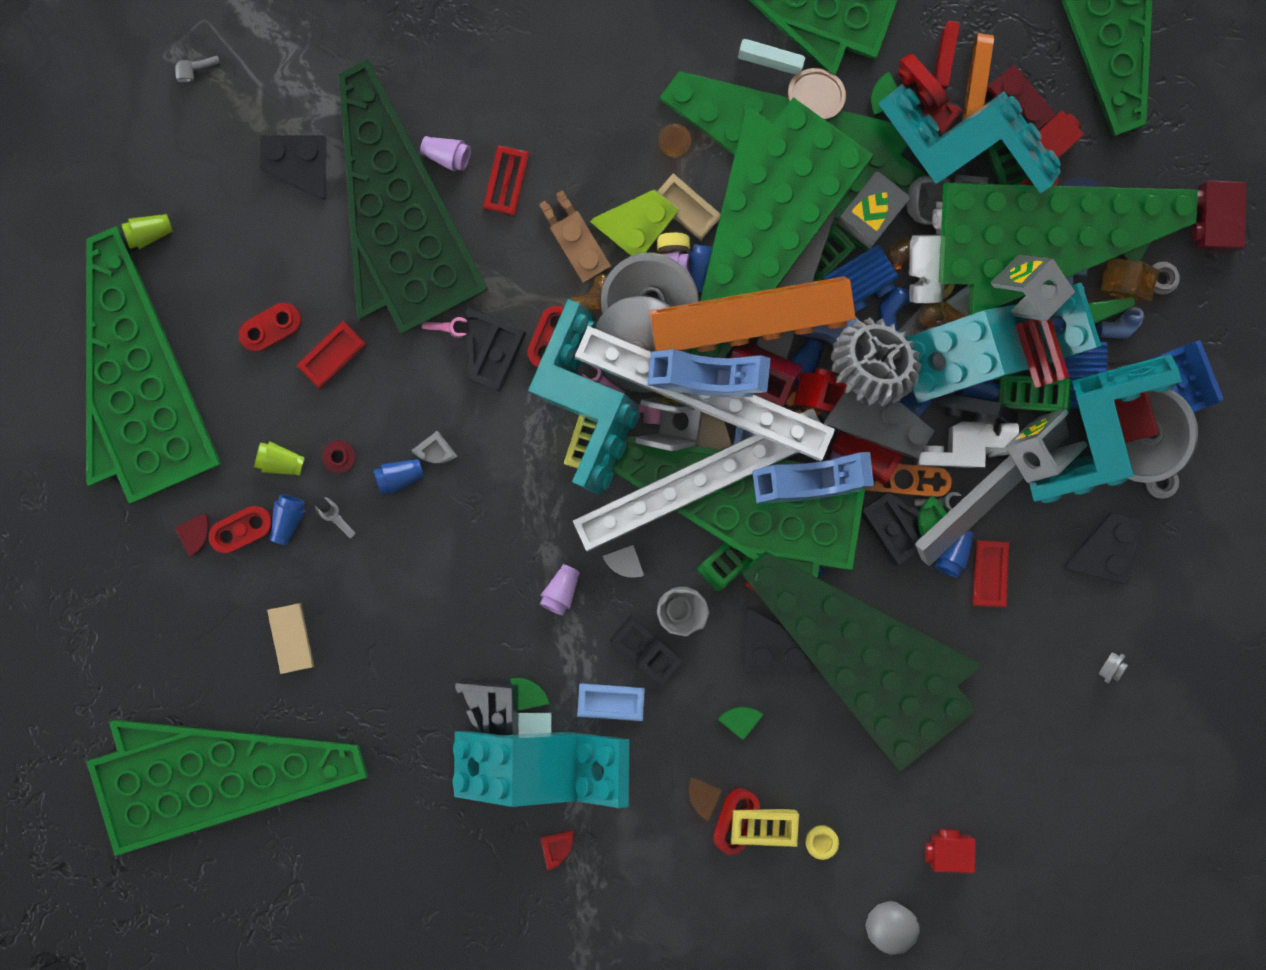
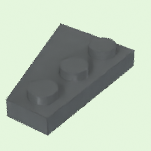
(887, 425)

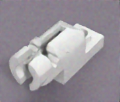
(925, 263)
(969, 445)

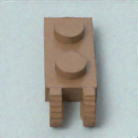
(576, 240)

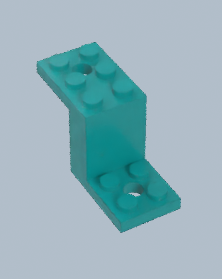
(971, 137)
(989, 346)
(607, 407)
(1109, 455)
(541, 768)

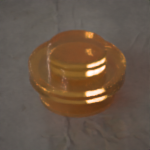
(674, 140)

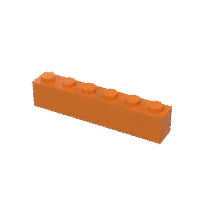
(753, 315)

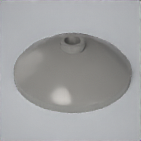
(646, 274)
(631, 323)
(1174, 446)

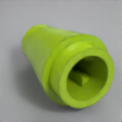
(146, 230)
(278, 460)

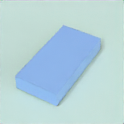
(611, 702)

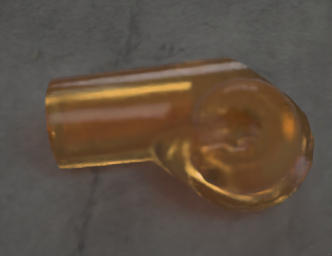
(899, 253)
(593, 299)
(937, 312)

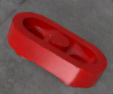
(929, 89)
(270, 330)
(543, 333)
(241, 528)
(724, 824)

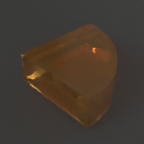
(703, 797)

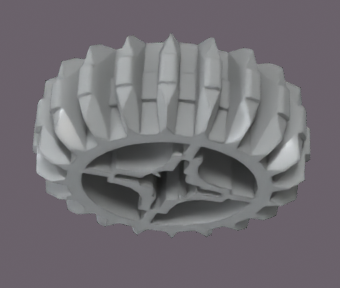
(877, 350)

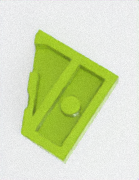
(637, 222)

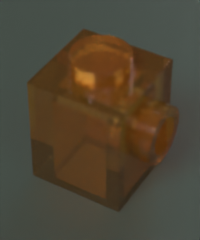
(1130, 279)

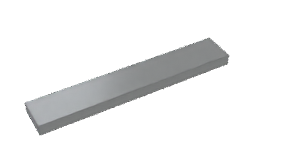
(981, 500)

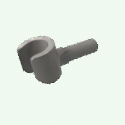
(185, 68)
(943, 501)
(332, 515)

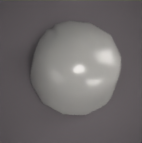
(923, 198)
(682, 611)
(892, 928)

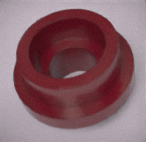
(348, 461)

